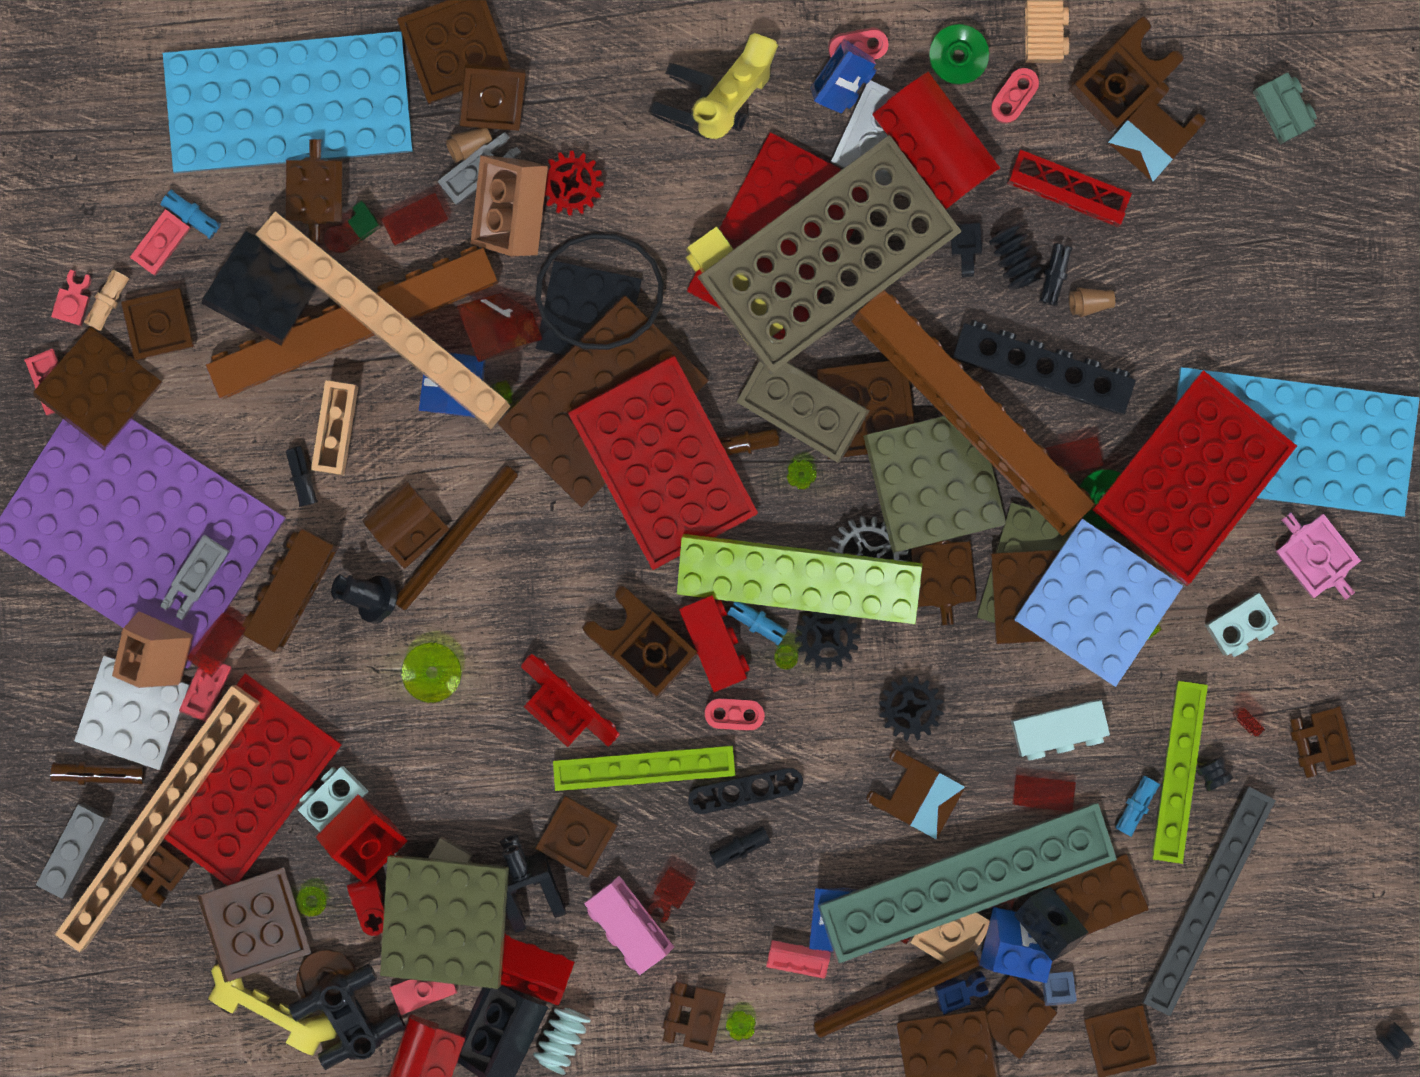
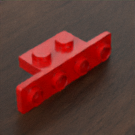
(562, 708)

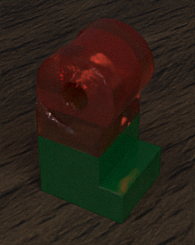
(352, 232)

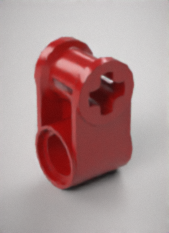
(366, 900)

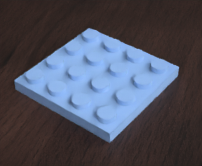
(1098, 602)

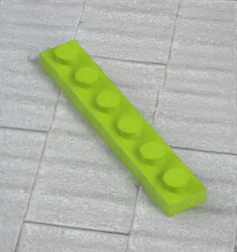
(643, 768)
(1179, 772)

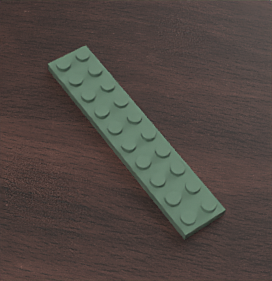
(967, 882)

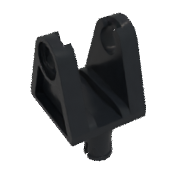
(704, 84)
(526, 871)

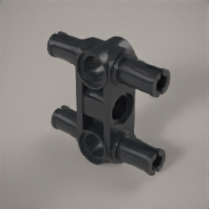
(347, 1016)

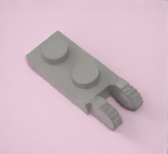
(463, 179)
(196, 574)

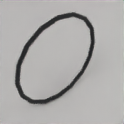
(599, 346)

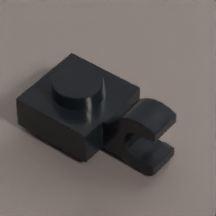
(966, 245)

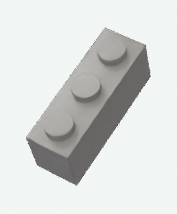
(73, 850)

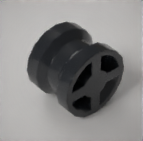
(1214, 773)
(1395, 1040)

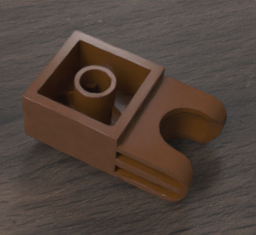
(1129, 70)
(638, 636)

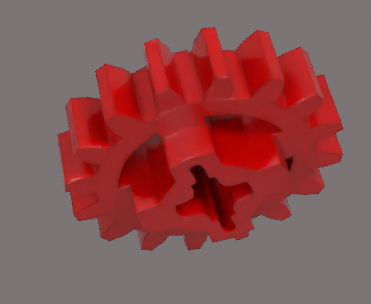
(583, 189)

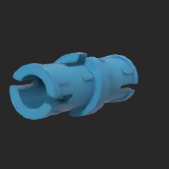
(190, 214)
(757, 622)
(1137, 806)

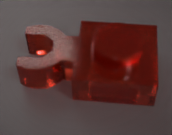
(672, 891)

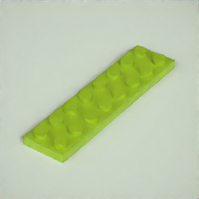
(799, 579)

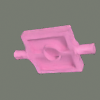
(1317, 556)

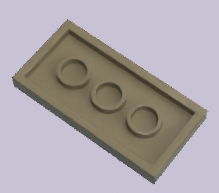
(804, 408)

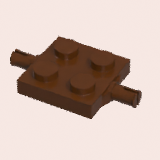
(314, 190)
(945, 576)

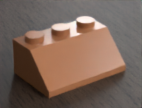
(509, 205)

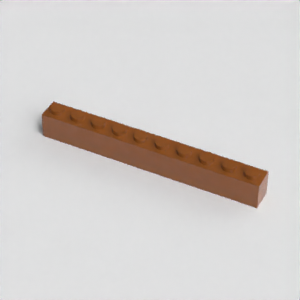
(338, 329)
(973, 412)

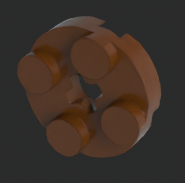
(322, 961)

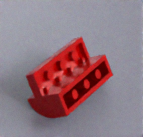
(936, 140)
(426, 1050)

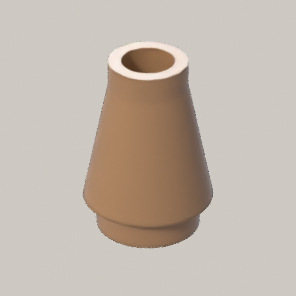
(466, 143)
(1089, 301)

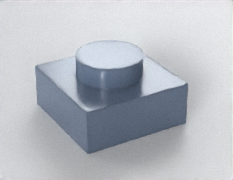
(1059, 989)

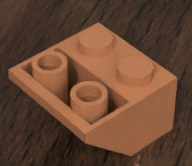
(151, 653)

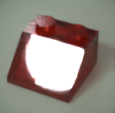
(498, 326)

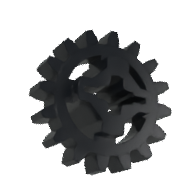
(818, 648)
(914, 721)

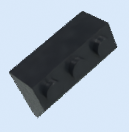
(500, 1032)

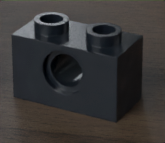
(1051, 923)

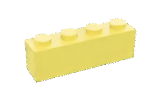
(710, 250)

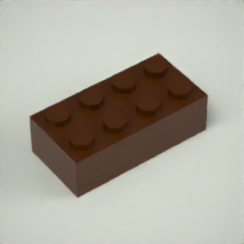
(290, 590)

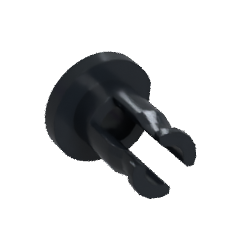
(372, 597)

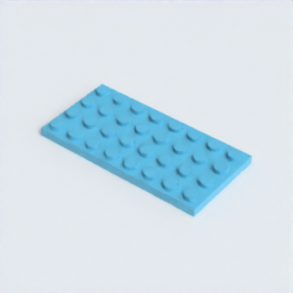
(273, 97)
(1349, 441)

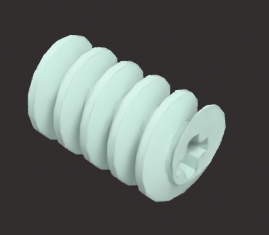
(561, 1038)

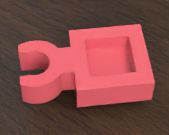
(71, 304)

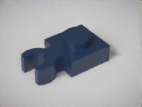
(956, 991)

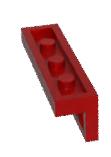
(1066, 198)

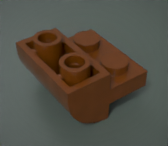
(405, 525)

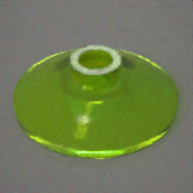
(415, 672)

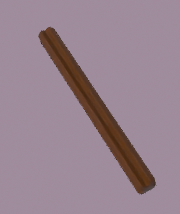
(456, 537)
(896, 994)

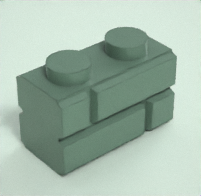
(1285, 108)

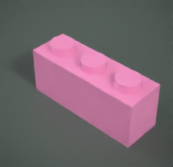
(628, 925)

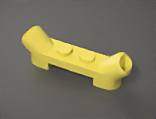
(749, 71)
(304, 1034)

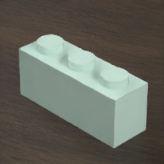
(1060, 729)

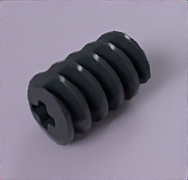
(1015, 257)

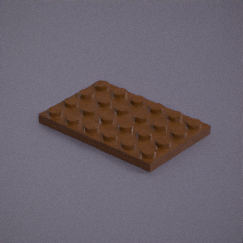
(541, 417)

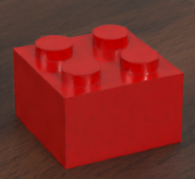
(361, 838)

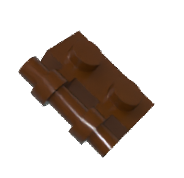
(1331, 739)
(165, 870)
(703, 1018)

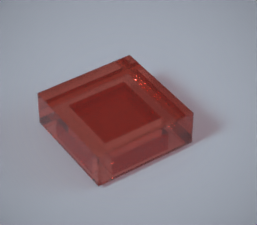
(1248, 722)

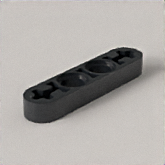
(746, 795)

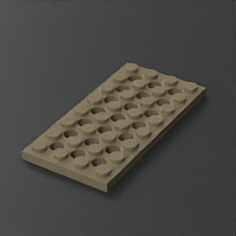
(790, 226)

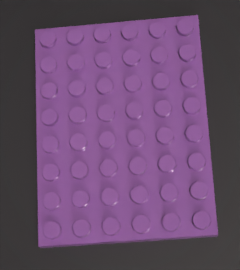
(127, 520)

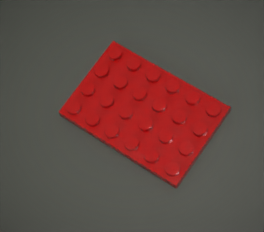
(774, 184)
(662, 461)
(1194, 478)
(252, 787)

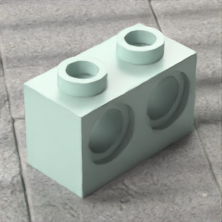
(1238, 618)
(328, 795)

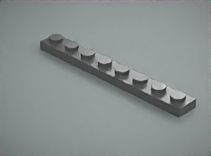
(1208, 901)

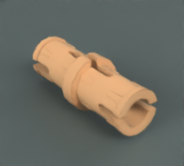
(106, 300)

